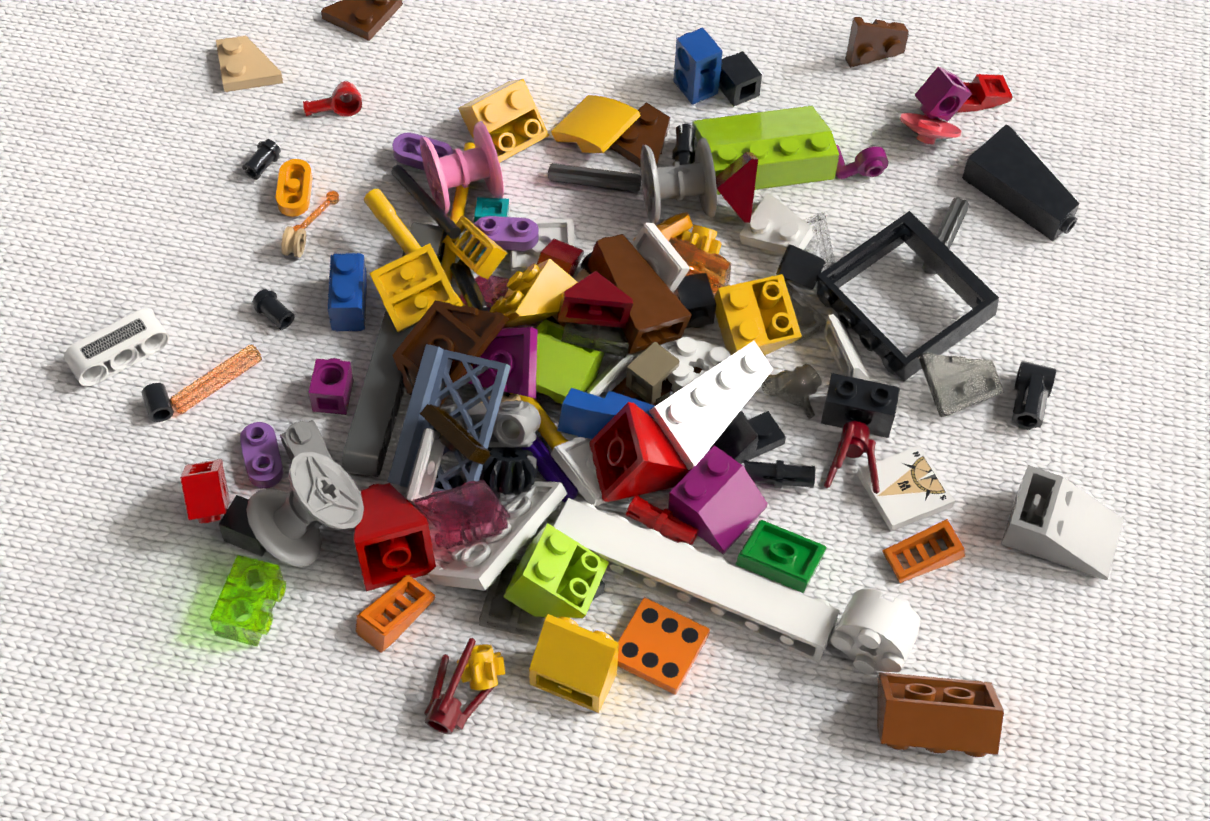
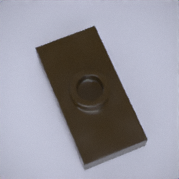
(454, 435)

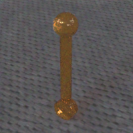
(332, 197)

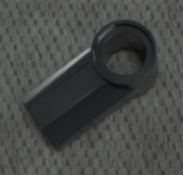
(1033, 388)

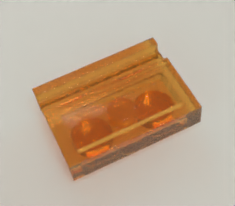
(700, 261)

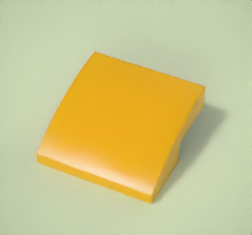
(595, 123)
(412, 286)

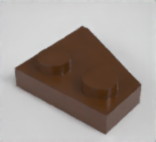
(361, 16)
(875, 41)

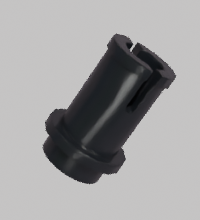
(262, 158)
(268, 304)

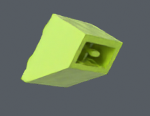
(563, 364)
(556, 576)

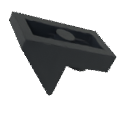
(750, 438)

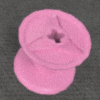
(462, 167)

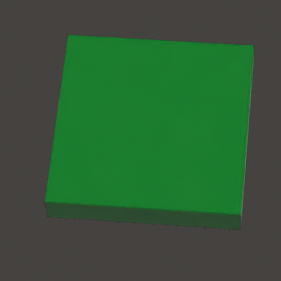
(781, 556)

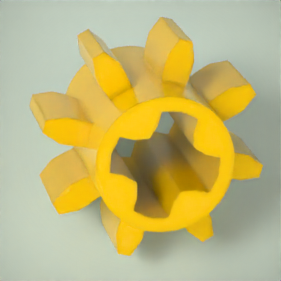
(703, 239)
(483, 668)

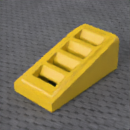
(490, 258)

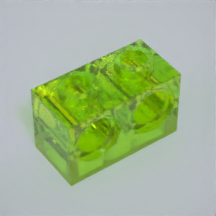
(240, 599)

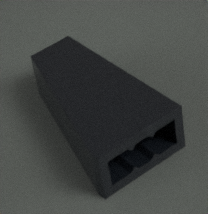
(1021, 183)

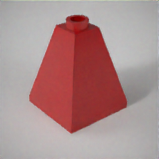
(634, 456)
(391, 538)

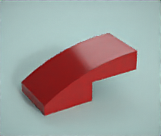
(986, 92)

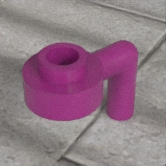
(868, 162)

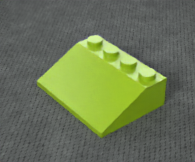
(789, 145)

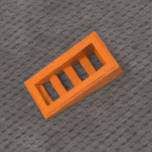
(930, 535)
(380, 631)

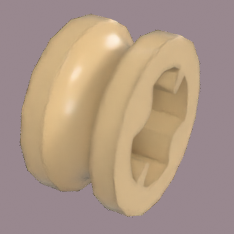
(293, 241)

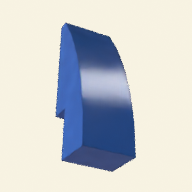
(587, 414)

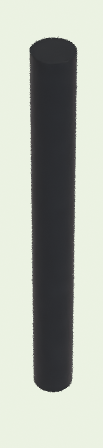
(426, 202)

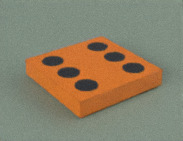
(660, 645)

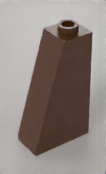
(655, 310)

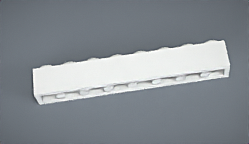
(702, 581)

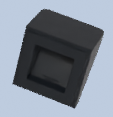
(800, 267)

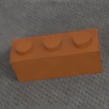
(938, 714)

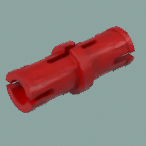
(661, 521)

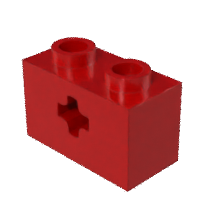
(205, 490)

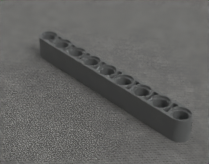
(383, 384)

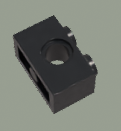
(860, 401)

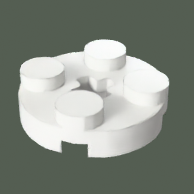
(694, 354)

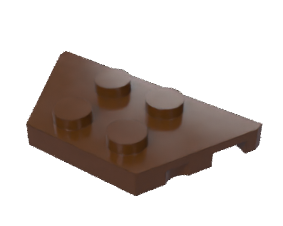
(452, 329)

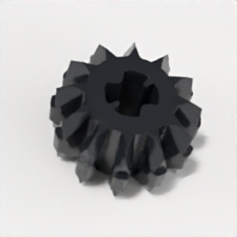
(509, 470)

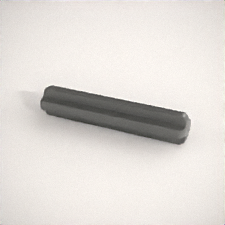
(594, 177)
(950, 225)

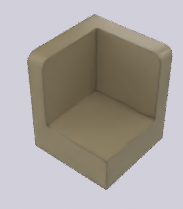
(649, 370)

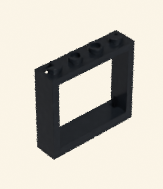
(939, 259)

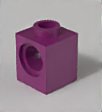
(942, 94)
(335, 397)

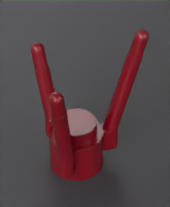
(853, 444)
(444, 711)

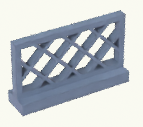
(431, 389)

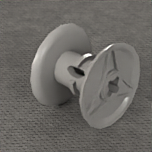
(679, 181)
(291, 522)

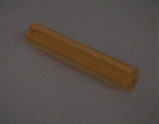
(215, 379)

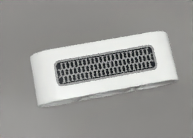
(116, 347)

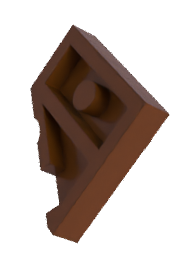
(647, 130)

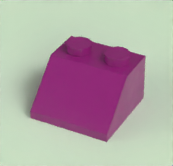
(717, 499)

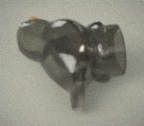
(794, 387)

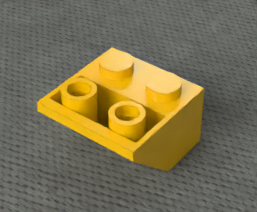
(508, 116)
(534, 294)
(757, 313)
(574, 662)

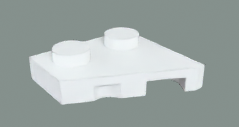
(775, 227)

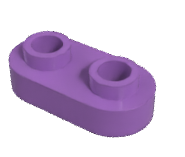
(410, 142)
(510, 232)
(260, 452)

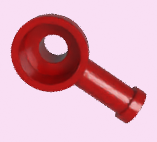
(344, 101)

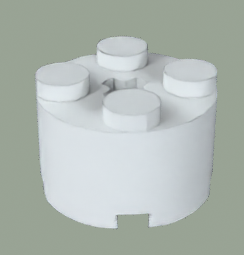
(876, 632)

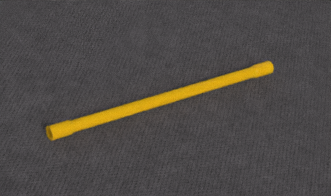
(387, 216)

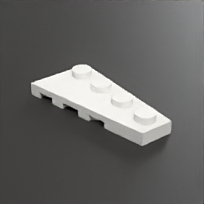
(707, 405)
(485, 559)

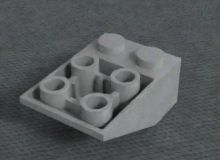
(1062, 524)

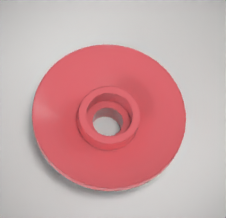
(928, 128)

